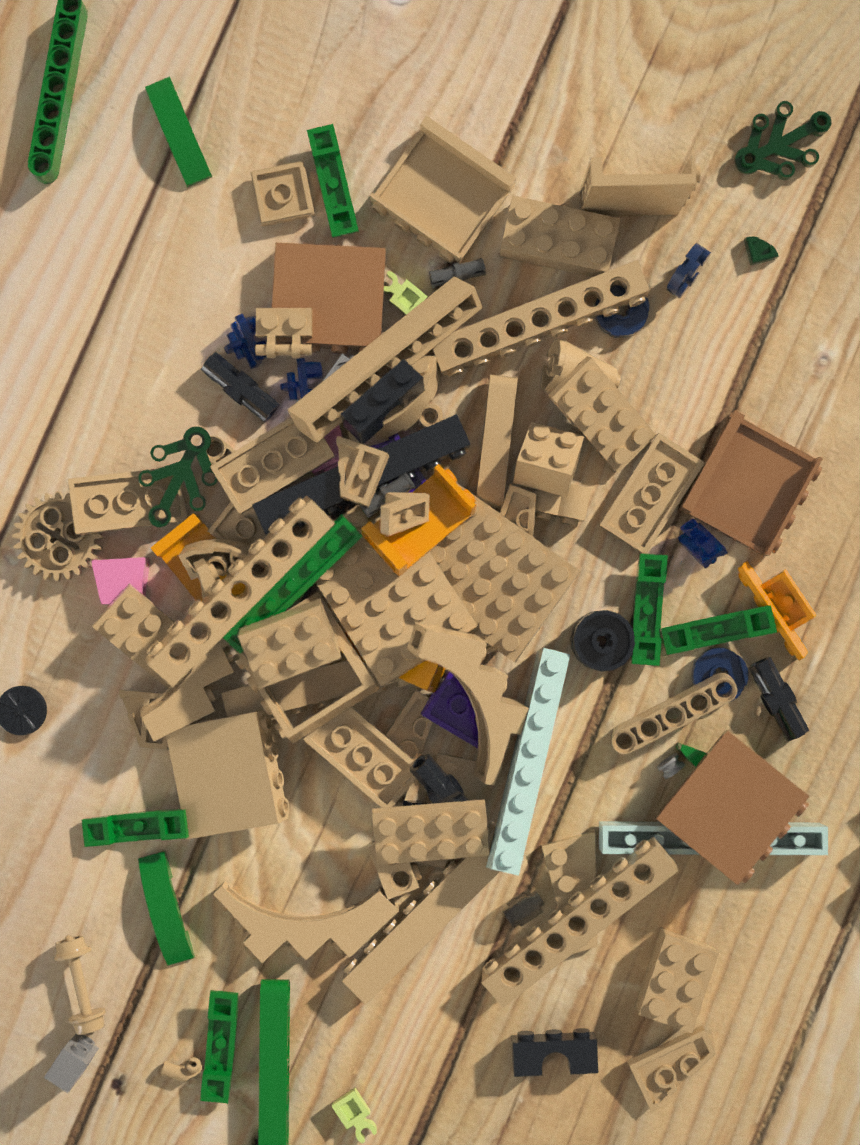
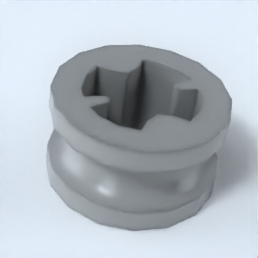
(670, 766)

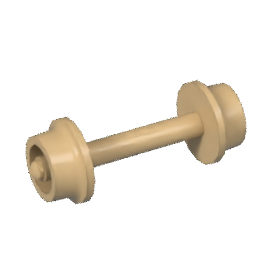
(88, 1019)

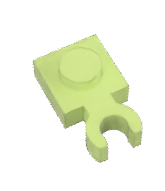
(404, 296)
(353, 1111)

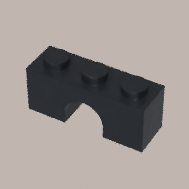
(395, 388)
(531, 1049)

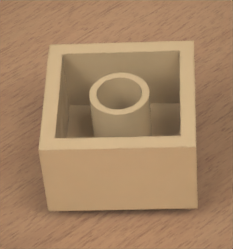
(548, 459)

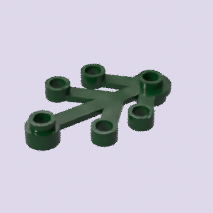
(779, 144)
(180, 471)

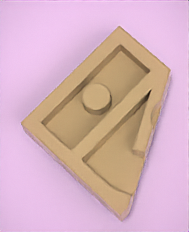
(359, 470)
(133, 702)

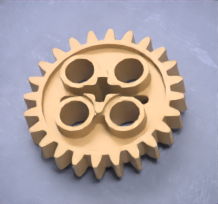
(46, 557)

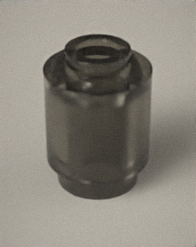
(523, 908)

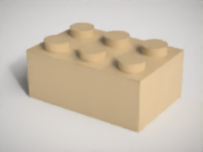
(289, 643)
(676, 980)

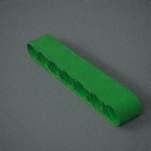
(61, 100)
(274, 1062)

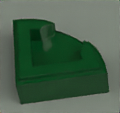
(759, 250)

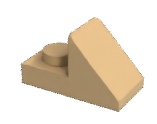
(403, 511)

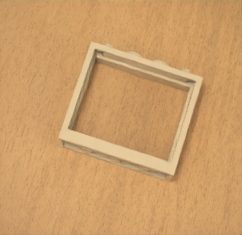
(273, 707)

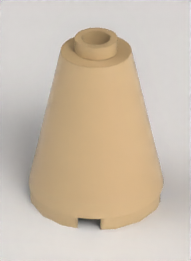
(564, 360)

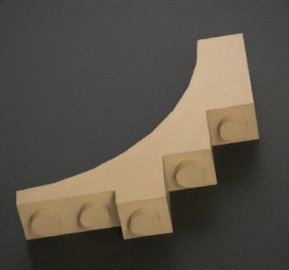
(484, 684)
(189, 697)
(306, 934)

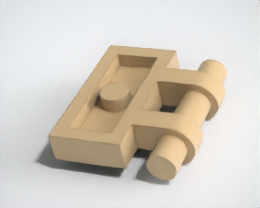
(283, 323)

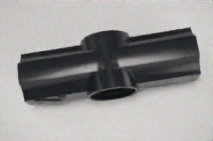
(240, 387)
(778, 699)
(439, 785)

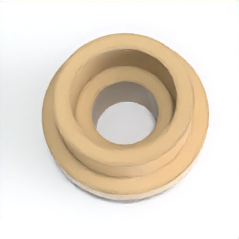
(430, 408)

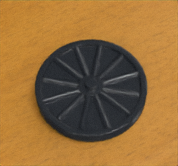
(22, 710)

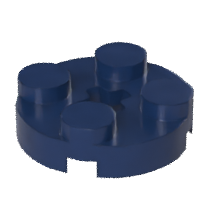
(687, 272)
(624, 326)
(728, 661)

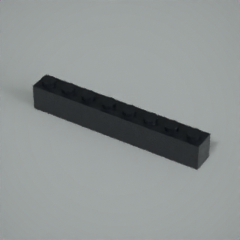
(406, 455)

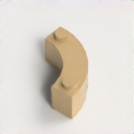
(401, 418)
(219, 552)

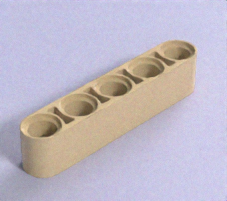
(496, 440)
(680, 701)

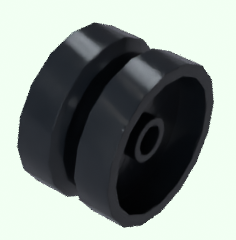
(618, 645)

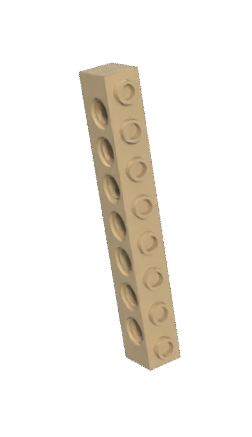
(628, 276)
(173, 667)
(508, 986)

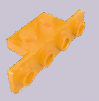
(787, 603)

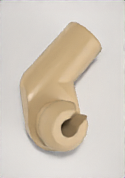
(184, 1071)

